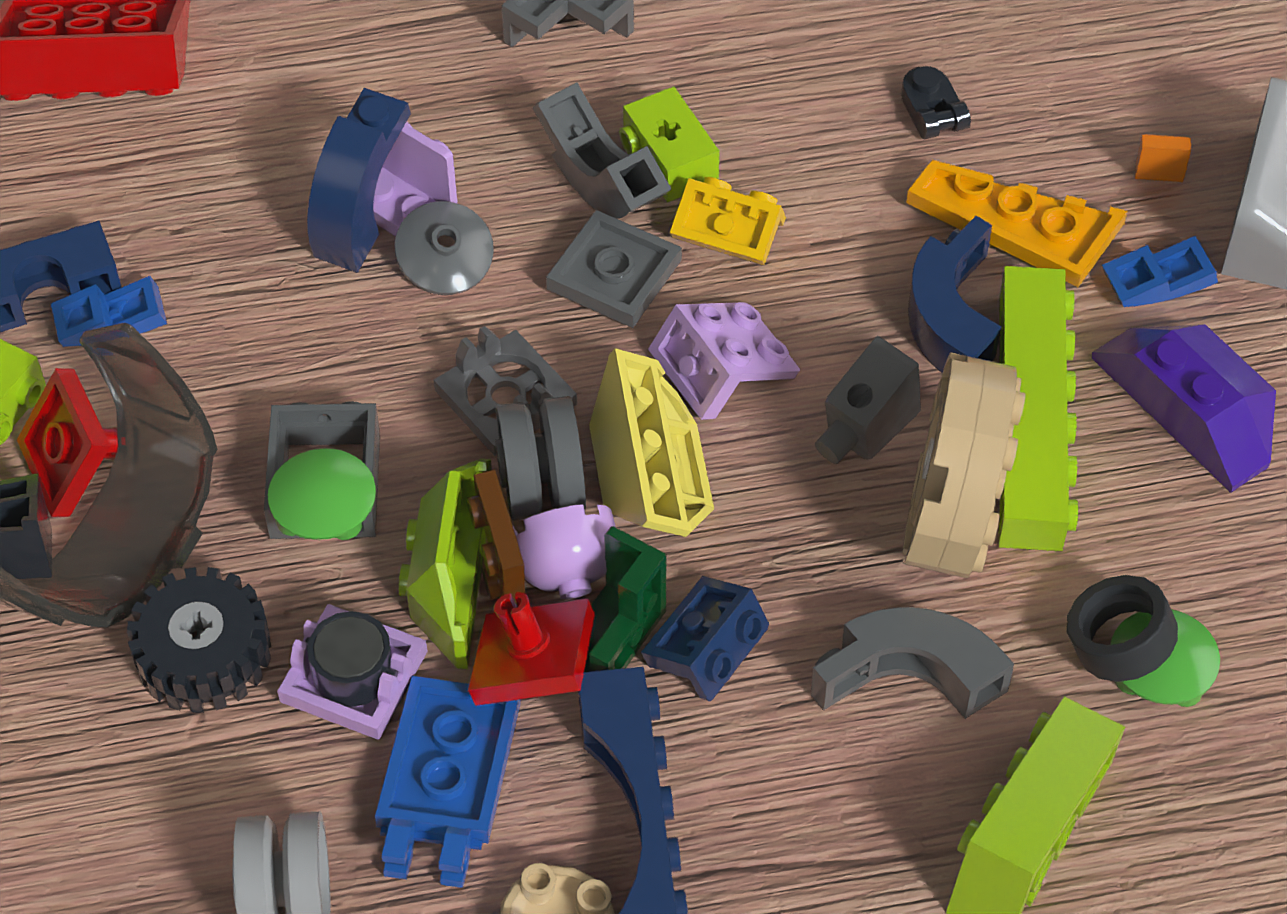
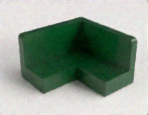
(628, 603)

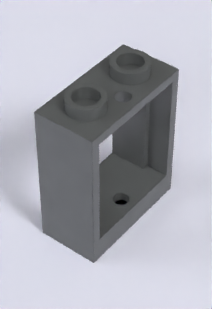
(306, 425)

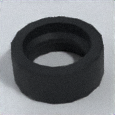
(1136, 656)

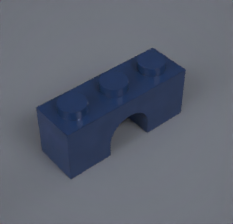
(61, 260)

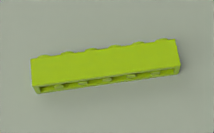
(1035, 340)

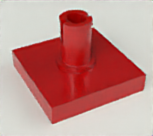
(65, 442)
(531, 650)

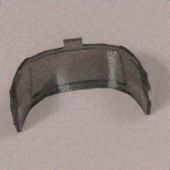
(149, 502)

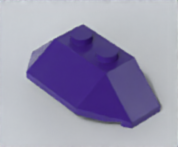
(1197, 395)

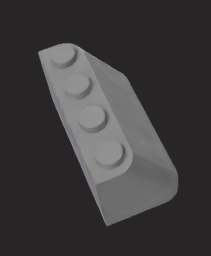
(1260, 224)

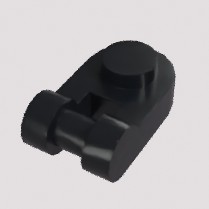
(933, 102)

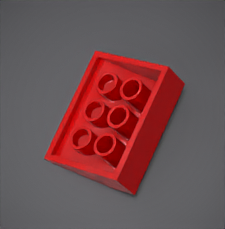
(92, 47)

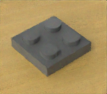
(614, 268)

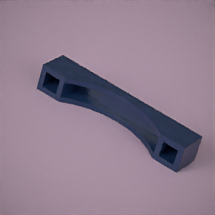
(619, 735)

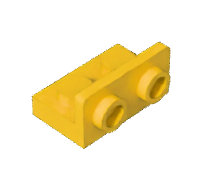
(727, 220)

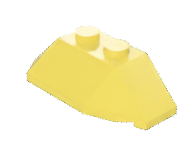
(648, 448)

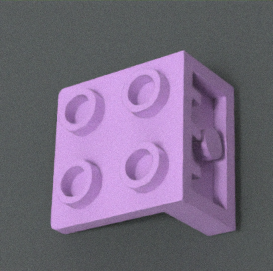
(411, 176)
(716, 347)

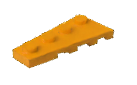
(1023, 222)

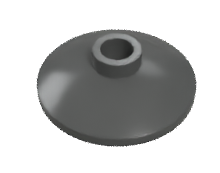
(442, 268)

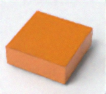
(1162, 158)

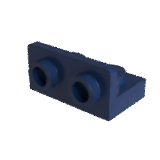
(708, 635)

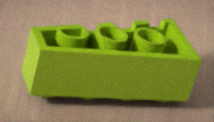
(1035, 810)

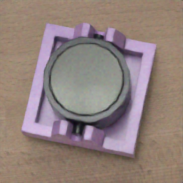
(351, 670)

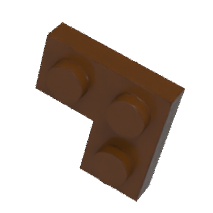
(501, 554)

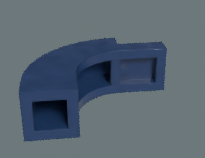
(346, 177)
(935, 309)

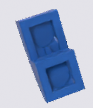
(1158, 277)
(91, 309)

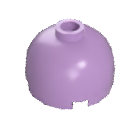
(565, 549)

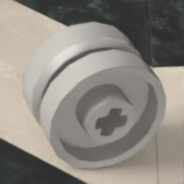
(277, 879)

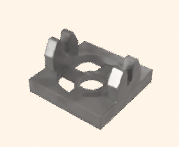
(478, 362)

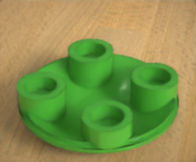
(322, 495)
(1185, 673)

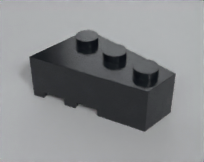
(25, 529)

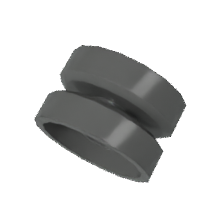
(539, 458)

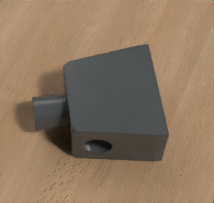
(871, 403)

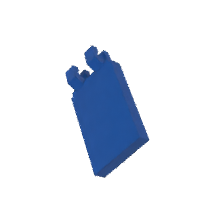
(443, 776)

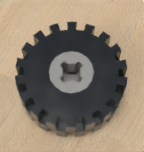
(216, 662)

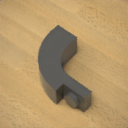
(593, 162)
(916, 644)

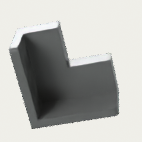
(539, 16)

